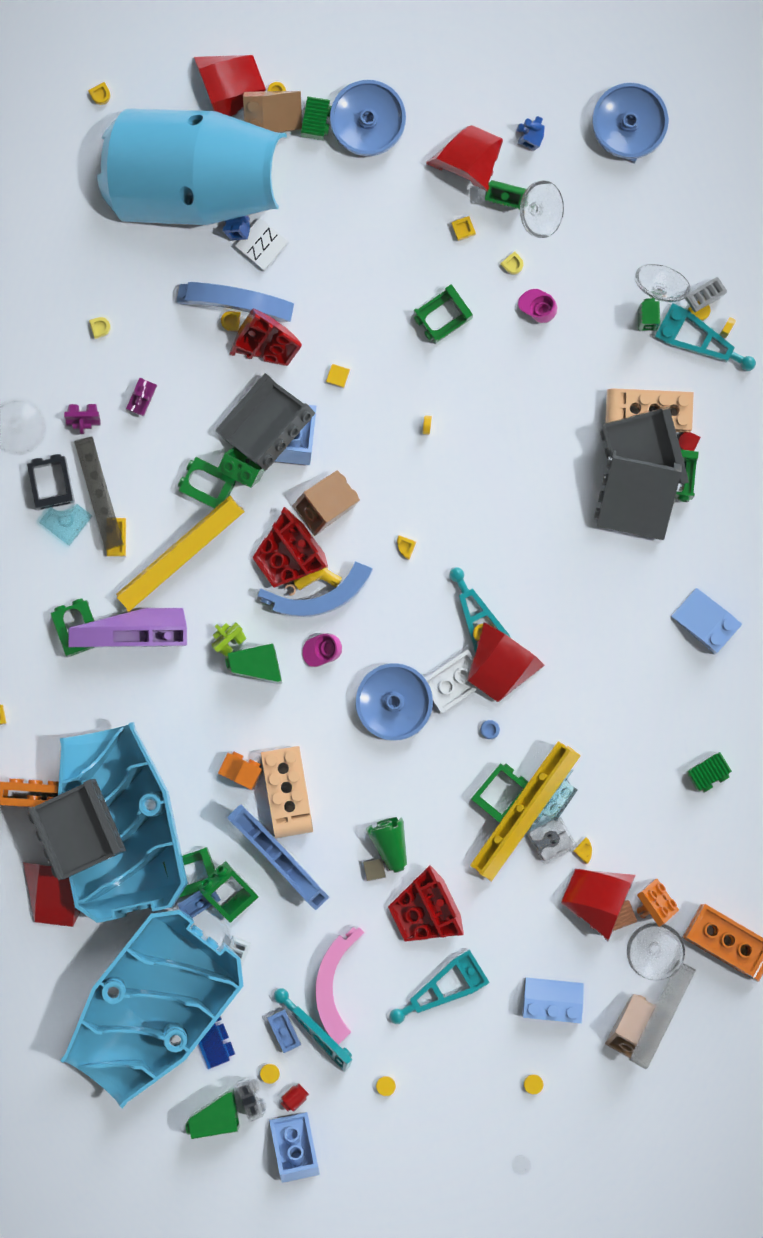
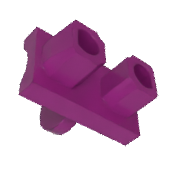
(141, 397)
(82, 419)

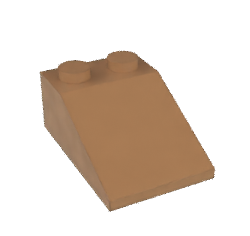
(273, 110)

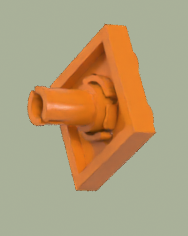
(656, 903)

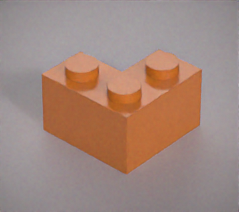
(241, 771)

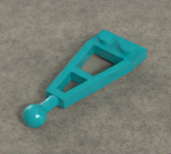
(672, 324)
(457, 575)
(471, 972)
(340, 1056)

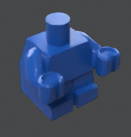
(532, 133)
(237, 228)

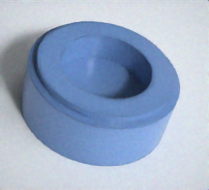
(490, 729)

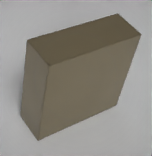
(374, 869)

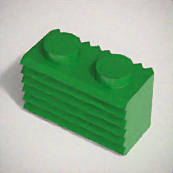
(315, 118)
(504, 194)
(649, 315)
(708, 772)

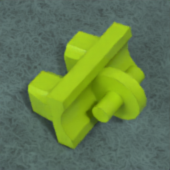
(234, 632)

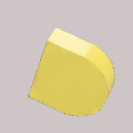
(513, 264)
(100, 327)

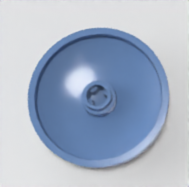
(368, 117)
(630, 120)
(394, 701)

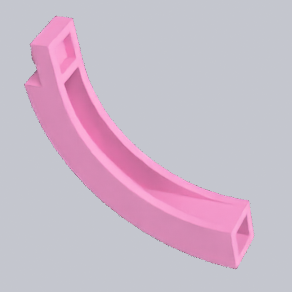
(324, 986)

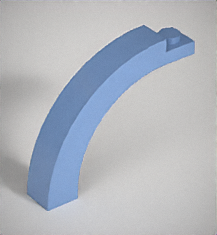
(235, 298)
(317, 606)

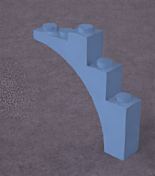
(278, 856)

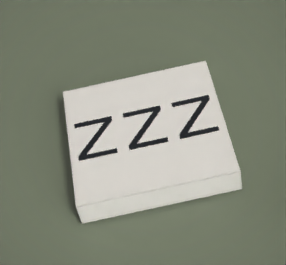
(262, 244)

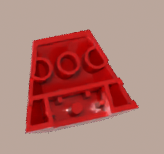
(228, 79)
(470, 156)
(266, 339)
(289, 551)
(500, 664)
(50, 897)
(598, 897)
(426, 909)

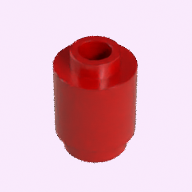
(294, 1097)

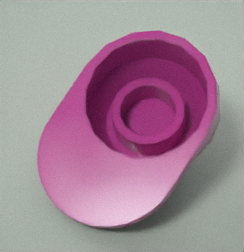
(538, 305)
(322, 649)

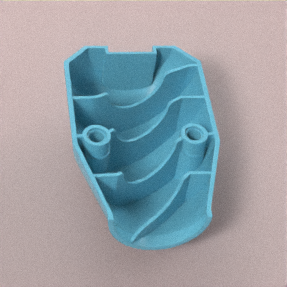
(186, 167)
(142, 817)
(167, 986)

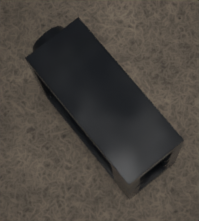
(56, 501)

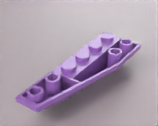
(133, 629)

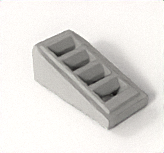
(716, 289)

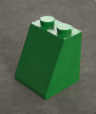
(255, 663)
(215, 1118)

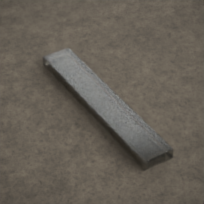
(99, 493)
(662, 1016)

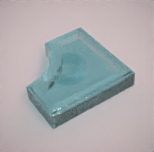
(66, 523)

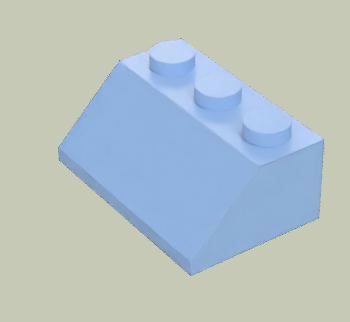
(553, 1000)

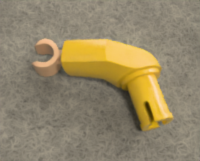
(305, 581)

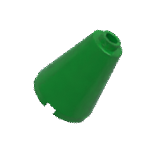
(390, 842)

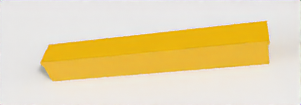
(179, 553)
(525, 810)

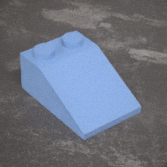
(300, 448)
(706, 620)
(294, 1147)

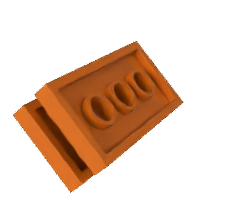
(31, 786)
(696, 933)

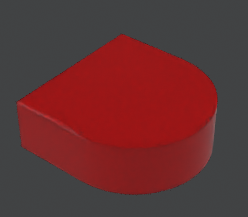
(688, 441)

